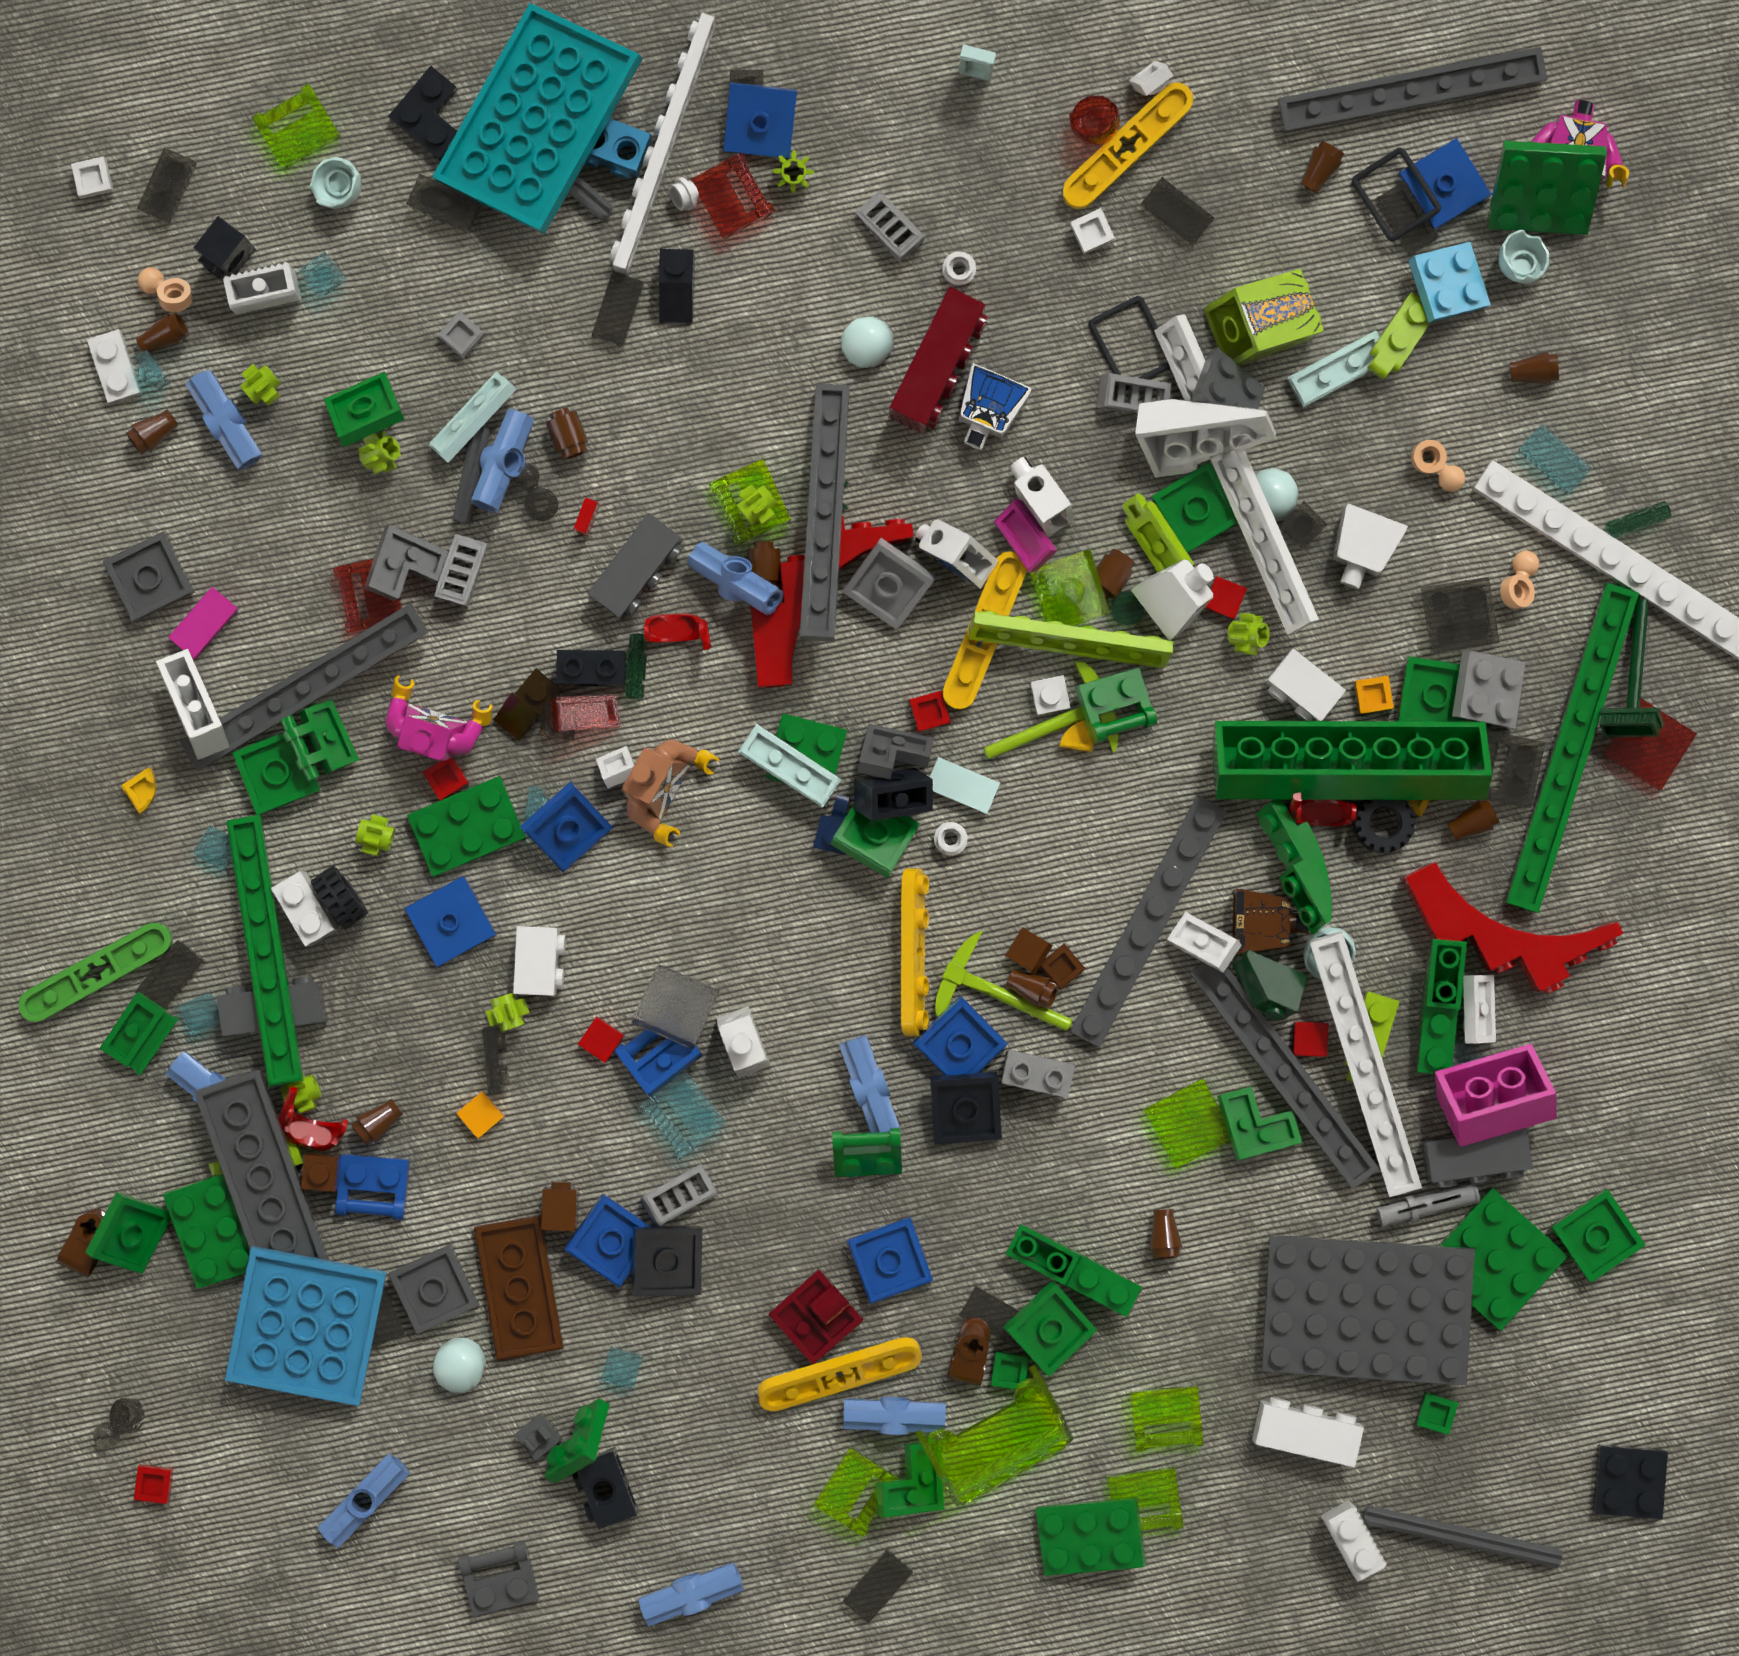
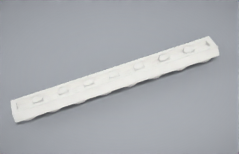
(667, 130)
(1365, 1064)

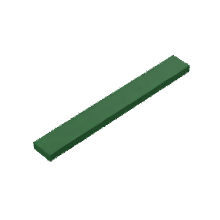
(265, 951)

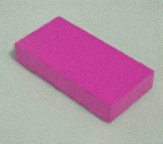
(1025, 536)
(203, 623)

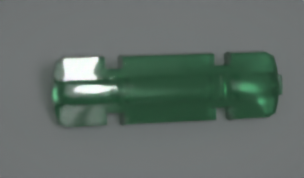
(1638, 519)
(636, 666)

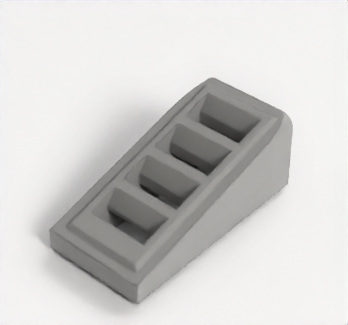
(909, 244)
(1106, 390)
(454, 597)
(652, 1209)

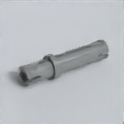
(1389, 1214)

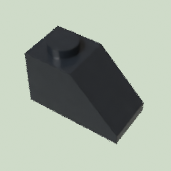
(676, 285)

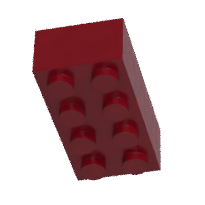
(937, 360)

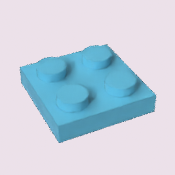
(1449, 282)

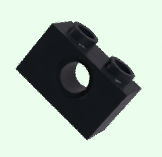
(223, 249)
(591, 668)
(902, 795)
(608, 1509)

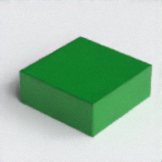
(1009, 1369)
(1436, 1413)

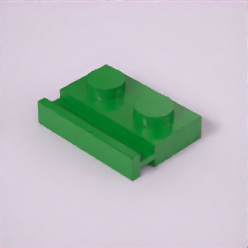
(139, 1033)

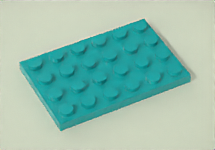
(537, 117)

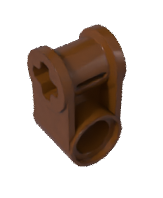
(73, 1251)
(970, 1354)

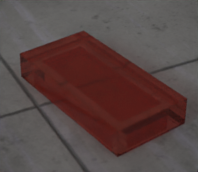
(585, 712)

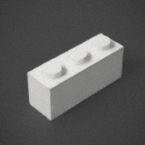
(192, 704)
(1308, 1432)

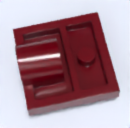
(815, 1316)

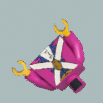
(1581, 130)
(430, 731)

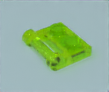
(303, 135)
(757, 475)
(1166, 1407)
(845, 1488)
(1151, 1489)

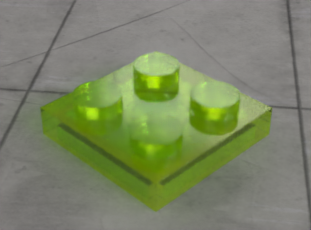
(1070, 590)
(1188, 1123)

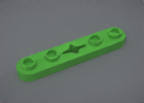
(66, 986)

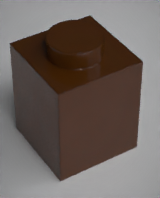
(321, 1172)
(560, 1207)

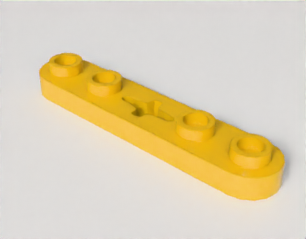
(1150, 122)
(973, 661)
(913, 925)
(857, 1369)

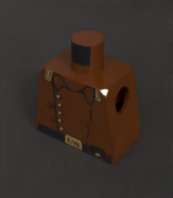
(1263, 921)

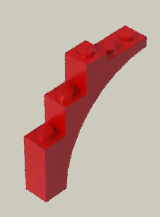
(777, 633)
(1540, 956)

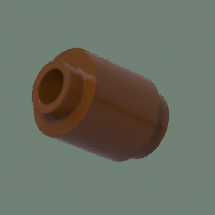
(567, 433)
(766, 561)
(1114, 572)

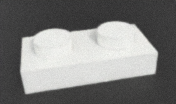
(114, 366)
(1204, 942)
(1479, 1009)

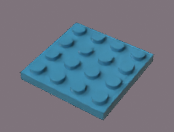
(305, 1325)

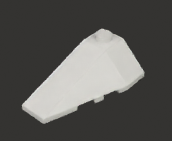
(1186, 433)

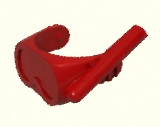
(677, 628)
(1322, 812)
(306, 1131)

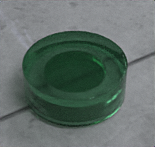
(1127, 609)

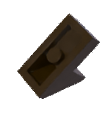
(526, 704)

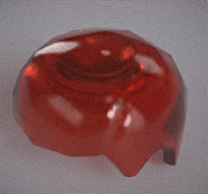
(1095, 120)

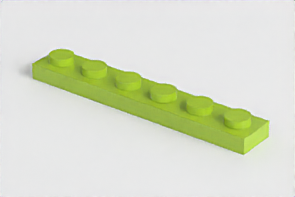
(1071, 640)

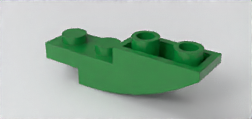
(1306, 874)
(1440, 1005)
(1074, 1270)

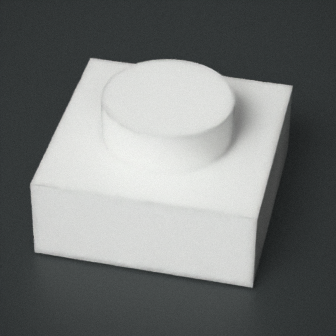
(1151, 79)
(92, 177)
(1092, 231)
(1050, 695)
(615, 766)

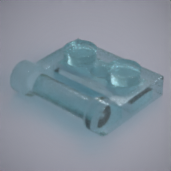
(690, 1106)

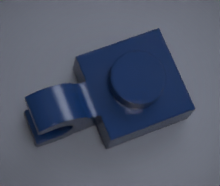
(829, 825)

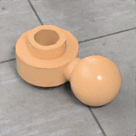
(173, 293)
(1450, 477)
(1518, 590)

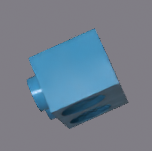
(617, 137)

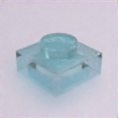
(322, 275)
(150, 371)
(535, 800)
(215, 848)
(200, 1013)
(621, 1367)

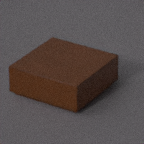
(1028, 950)
(1062, 966)

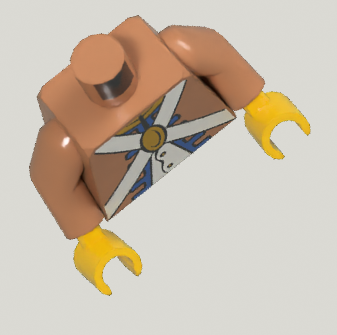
(656, 781)

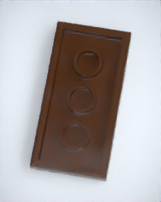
(518, 1287)

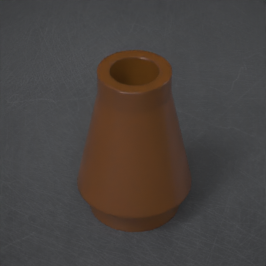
(1321, 166)
(165, 333)
(1536, 369)
(151, 432)
(1474, 820)
(1035, 989)
(375, 1122)
(1165, 1236)

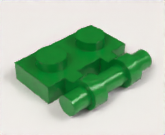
(327, 736)

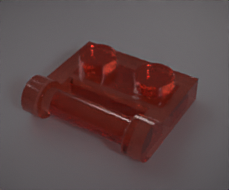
(722, 201)
(377, 606)

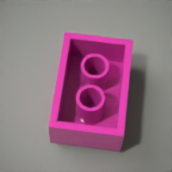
(1495, 1095)

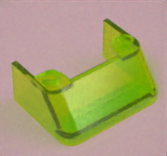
(1000, 1443)

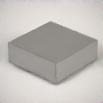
(461, 335)

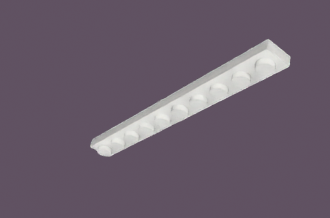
(1243, 491)
(1610, 556)

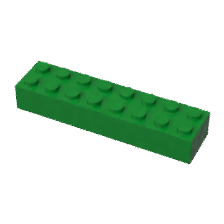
(1351, 760)

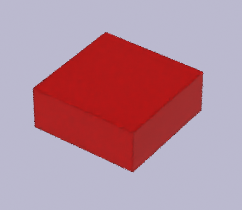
(586, 517)
(1226, 597)
(929, 711)
(445, 778)
(1310, 1038)
(601, 1039)
(153, 1484)

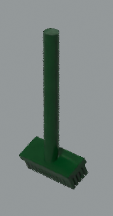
(1633, 720)

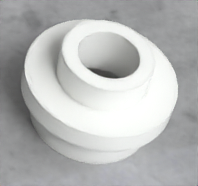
(684, 194)
(959, 258)
(950, 827)

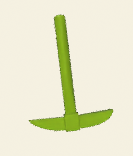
(1072, 716)
(956, 974)

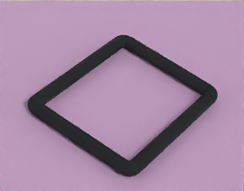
(1355, 182)
(1137, 299)

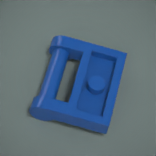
(659, 1064)
(372, 1174)

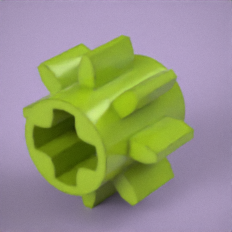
(800, 165)
(260, 384)
(379, 452)
(757, 505)
(1248, 634)
(375, 835)
(507, 1012)
(307, 1093)

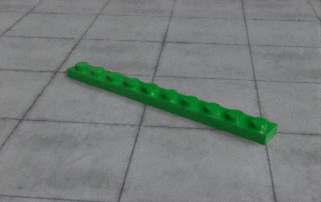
(1571, 747)

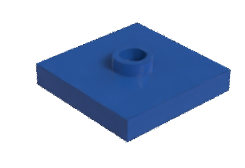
(760, 120)
(1451, 180)
(566, 826)
(450, 921)
(960, 1040)
(606, 1240)
(890, 1260)

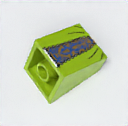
(1264, 317)

